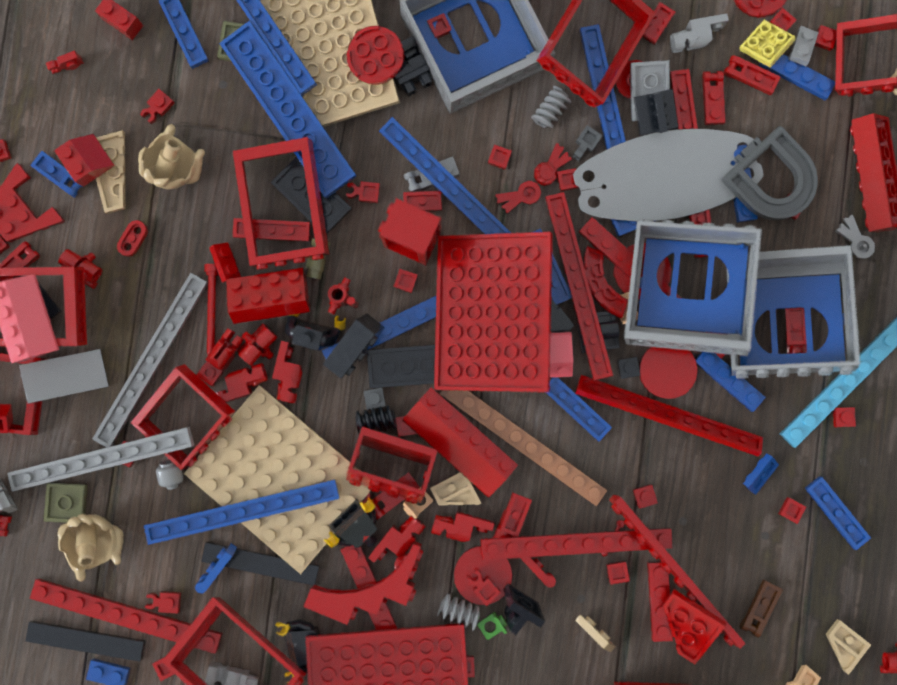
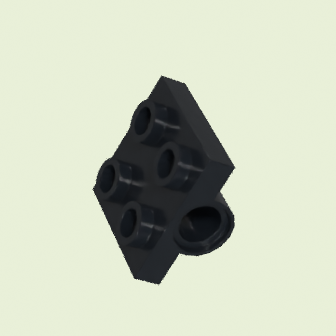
(609, 329)

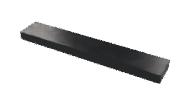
(261, 564)
(85, 641)

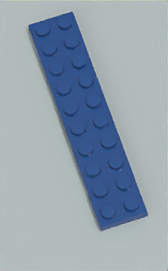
(286, 105)

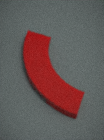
(600, 290)

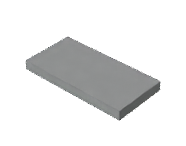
(63, 376)

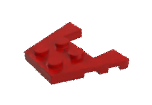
(15, 215)

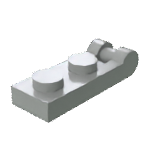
(449, 164)

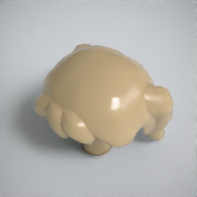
(169, 161)
(89, 543)

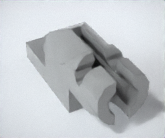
(697, 33)

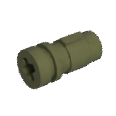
(315, 267)

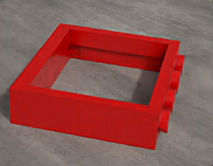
(860, 27)
(148, 429)

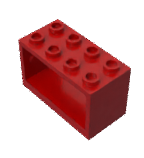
(410, 231)
(397, 447)

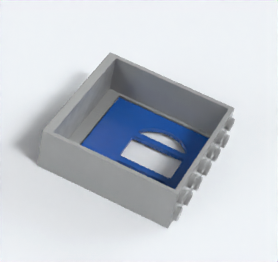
(487, 68)
(804, 292)
(707, 315)

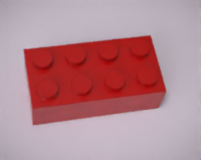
(267, 295)

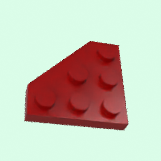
(691, 626)

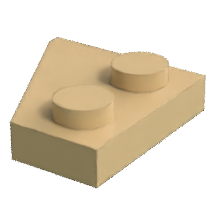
(455, 491)
(599, 636)
(846, 645)

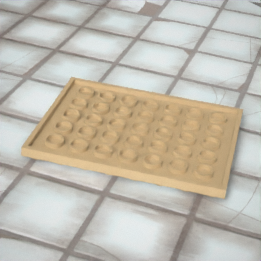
(321, 37)
(272, 453)

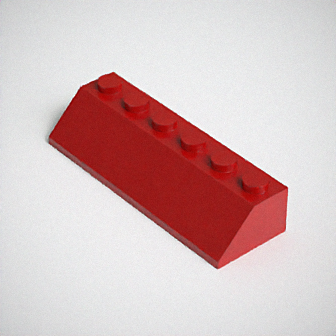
(876, 170)
(460, 442)

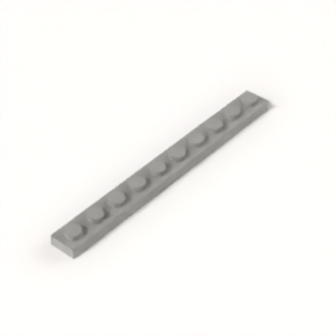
(150, 361)
(101, 459)

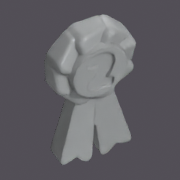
(861, 245)

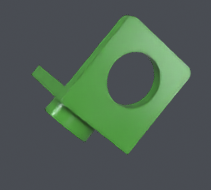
(499, 622)

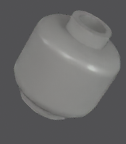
(169, 475)

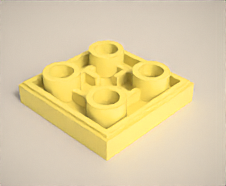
(767, 43)

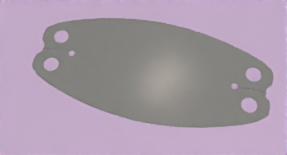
(662, 175)

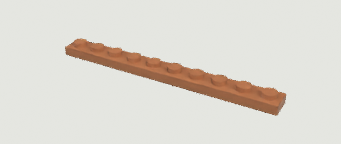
(526, 444)

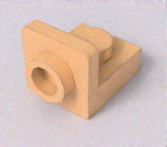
(805, 676)

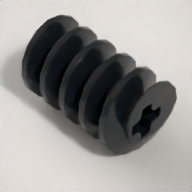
(376, 419)

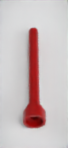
(211, 272)

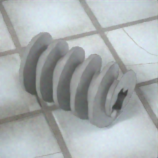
(551, 107)
(459, 611)

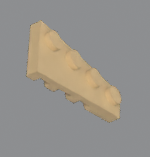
(112, 182)

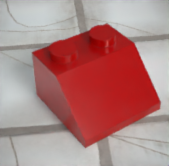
(84, 158)

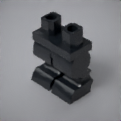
(413, 70)

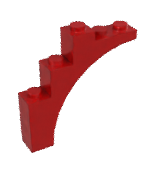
(341, 603)

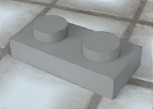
(803, 46)

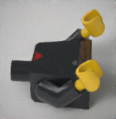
(311, 334)
(354, 526)
(295, 637)

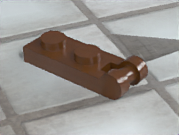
(761, 608)

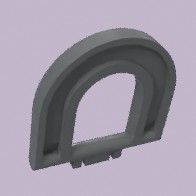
(794, 158)

